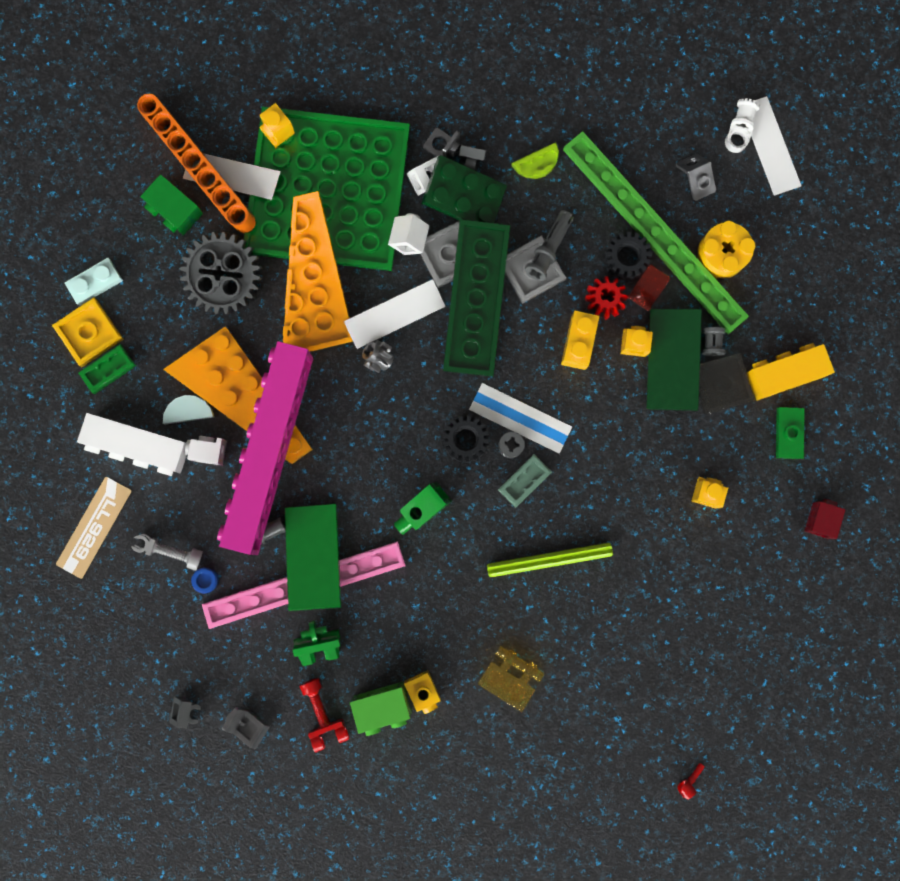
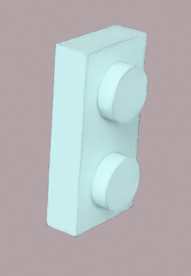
(93, 281)

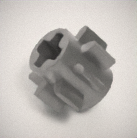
(377, 356)

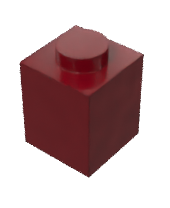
(825, 519)

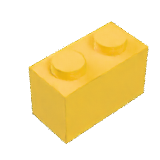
(580, 340)

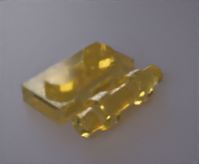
(507, 686)

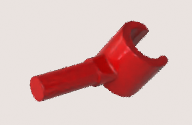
(685, 787)

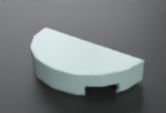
(187, 409)

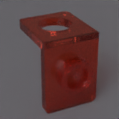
(649, 287)

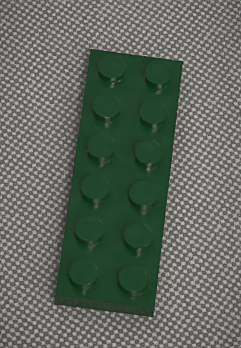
(476, 298)

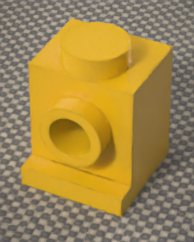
(276, 125)
(636, 341)
(709, 492)
(423, 682)

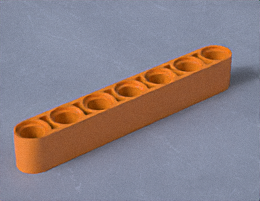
(188, 155)

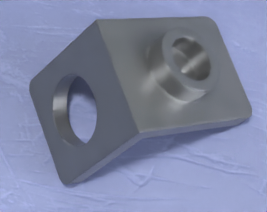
(451, 148)
(699, 176)

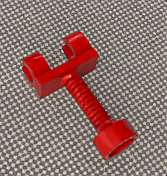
(311, 689)

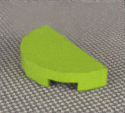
(538, 163)

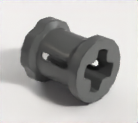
(711, 350)

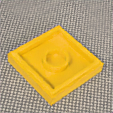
(87, 332)

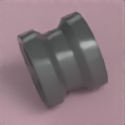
(510, 449)

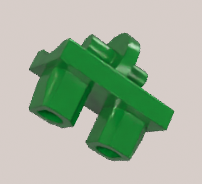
(314, 641)

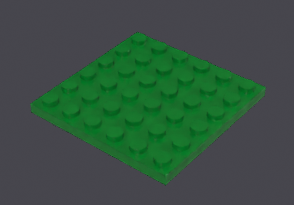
(359, 180)

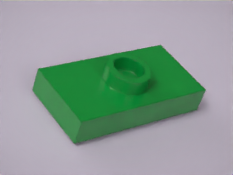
(107, 369)
(790, 433)

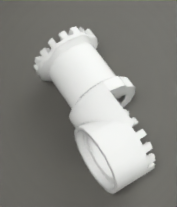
(742, 124)

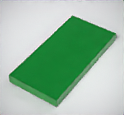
(312, 557)

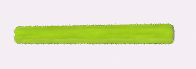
(549, 559)

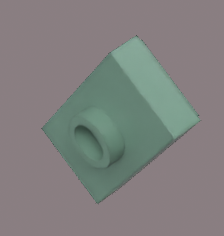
(524, 480)

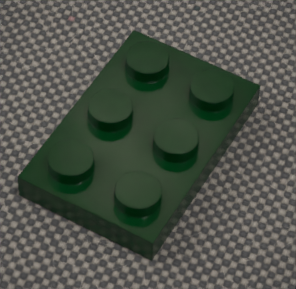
(463, 192)

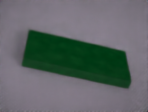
(674, 359)

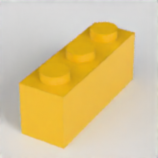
(789, 371)

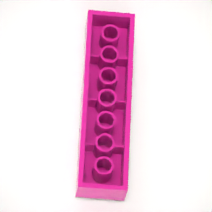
(266, 449)

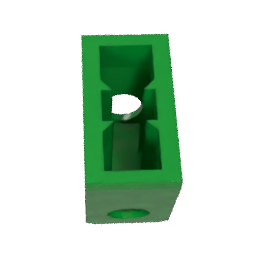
(429, 501)

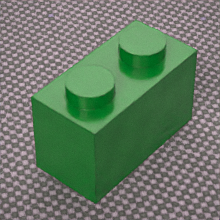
(171, 205)

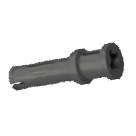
(546, 253)

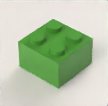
(381, 708)

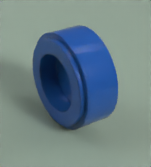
(205, 580)

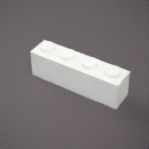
(132, 443)

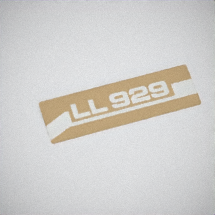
(93, 527)

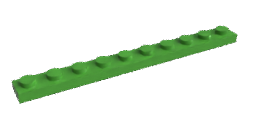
(656, 231)

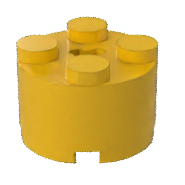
(732, 238)

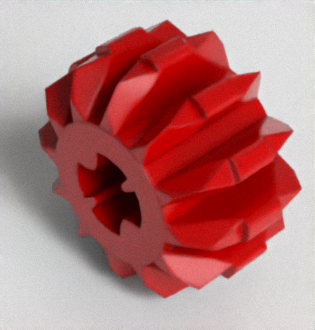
(606, 306)

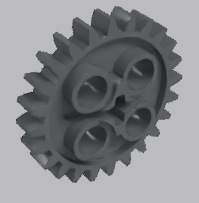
(223, 251)

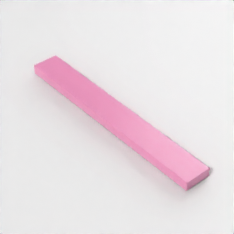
(276, 592)

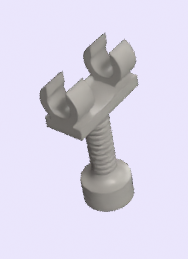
(152, 546)

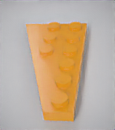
(314, 288)
(229, 382)

